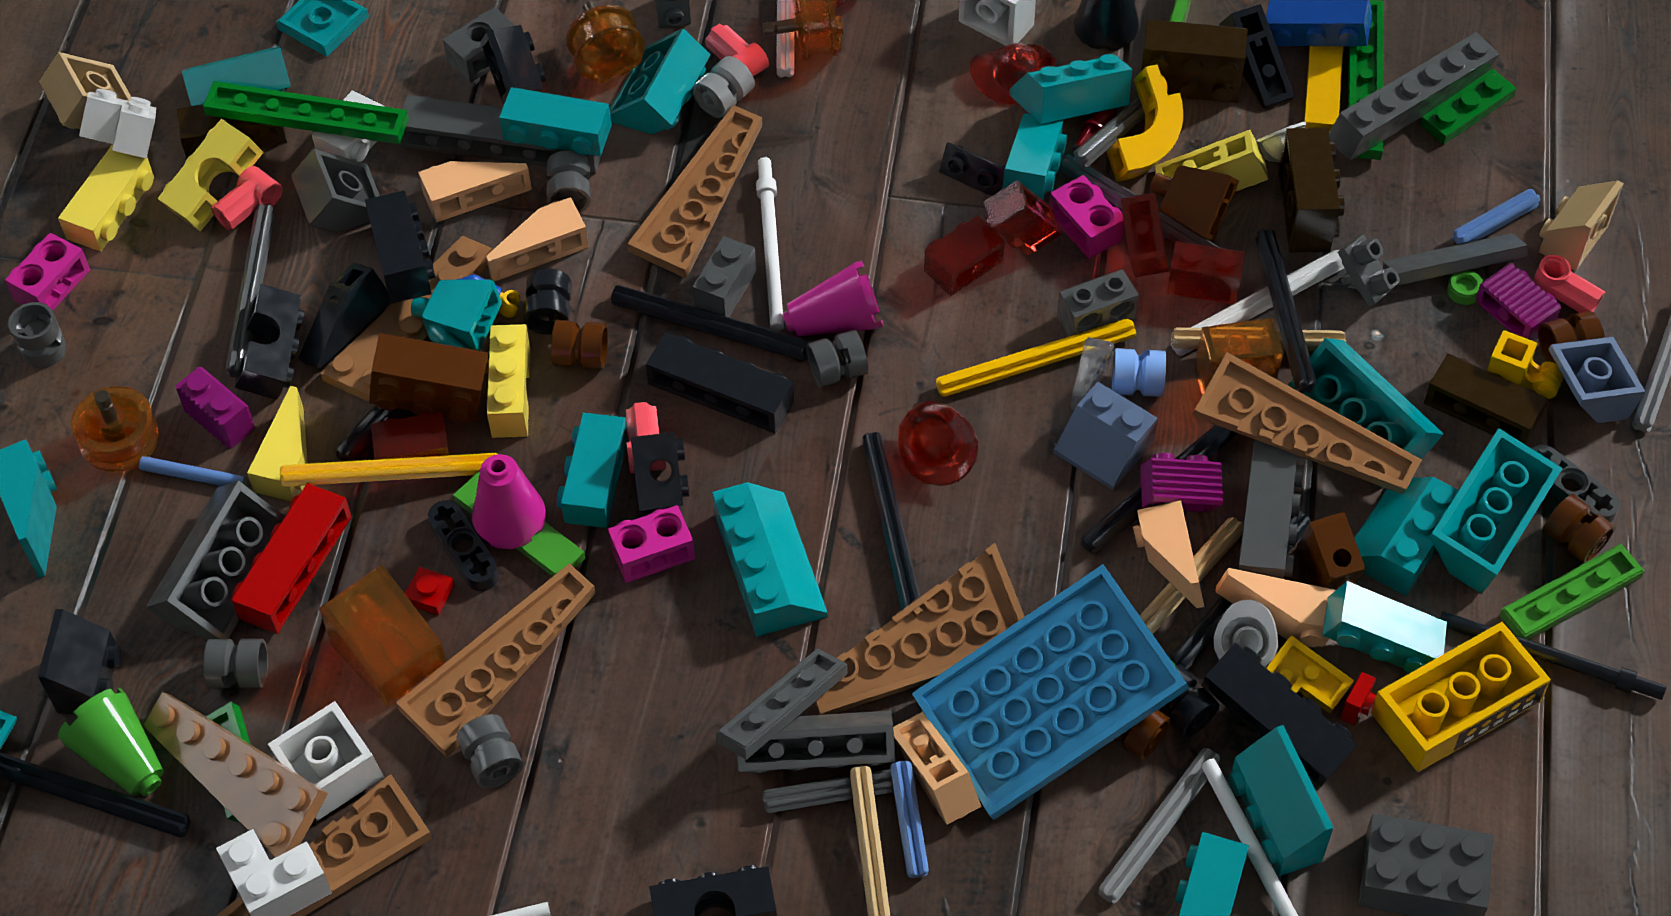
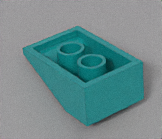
(28, 501)

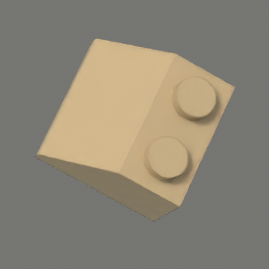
(70, 80)
(1580, 222)

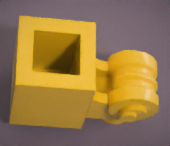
(1515, 363)

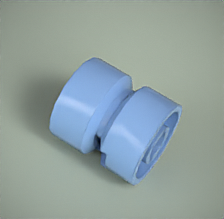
(1139, 372)

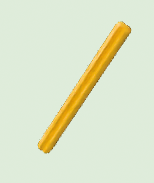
(1031, 358)
(382, 469)

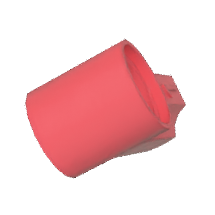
(726, 42)
(252, 189)
(1556, 278)
(642, 421)

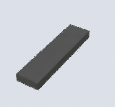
(1458, 258)
(781, 703)

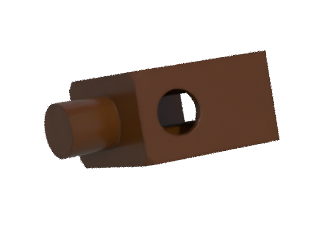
(1196, 198)
(1330, 552)

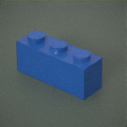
(1320, 22)

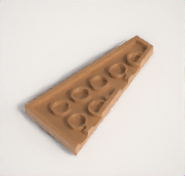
(928, 635)

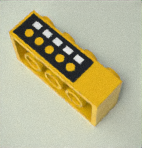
(1460, 696)

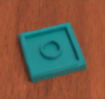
(322, 22)

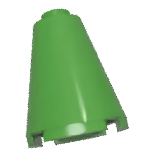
(114, 742)

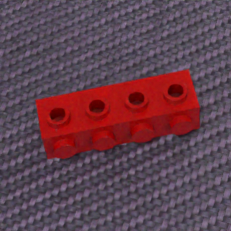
(291, 558)

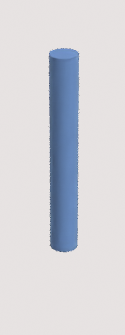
(189, 472)

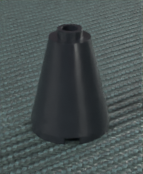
(1106, 23)

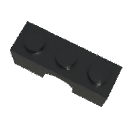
(266, 367)
(740, 892)

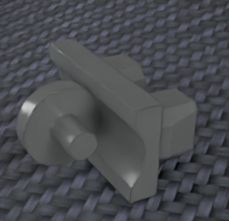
(1365, 270)

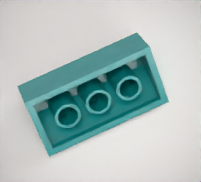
(1365, 397)
(1492, 510)
(767, 557)

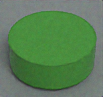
(1464, 287)

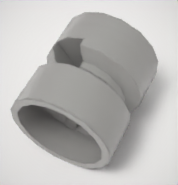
(723, 86)

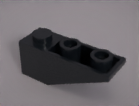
(346, 309)

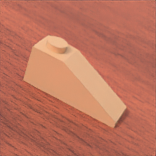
(465, 186)
(543, 237)
(1169, 547)
(1295, 606)
(936, 768)

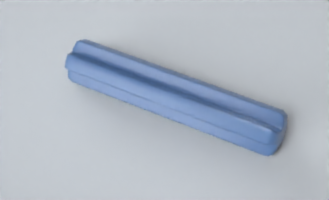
(1496, 217)
(909, 819)

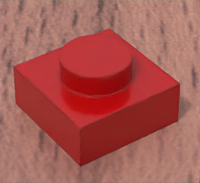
(429, 590)
(1359, 700)

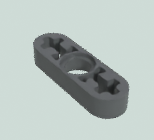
(1599, 493)

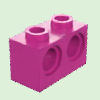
(1087, 216)
(48, 272)
(654, 550)

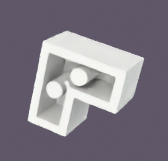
(119, 122)
(273, 885)

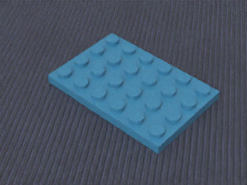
(1050, 691)

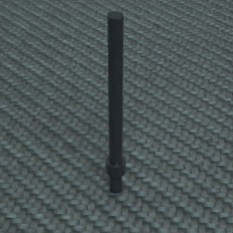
(1624, 679)

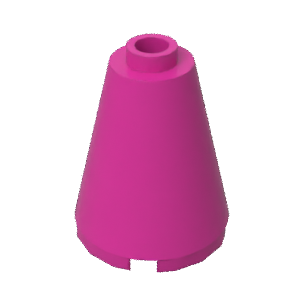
(835, 305)
(506, 504)

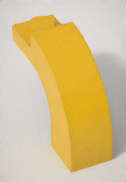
(1163, 123)

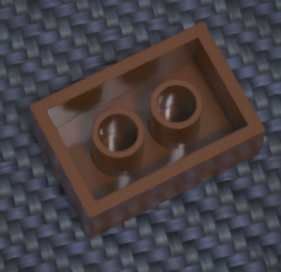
(427, 377)

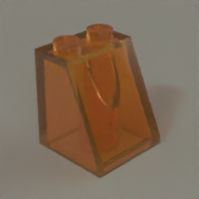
(382, 635)

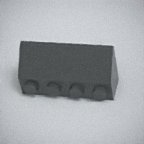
(213, 561)

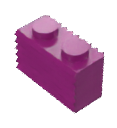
(1517, 301)
(215, 407)
(1191, 481)

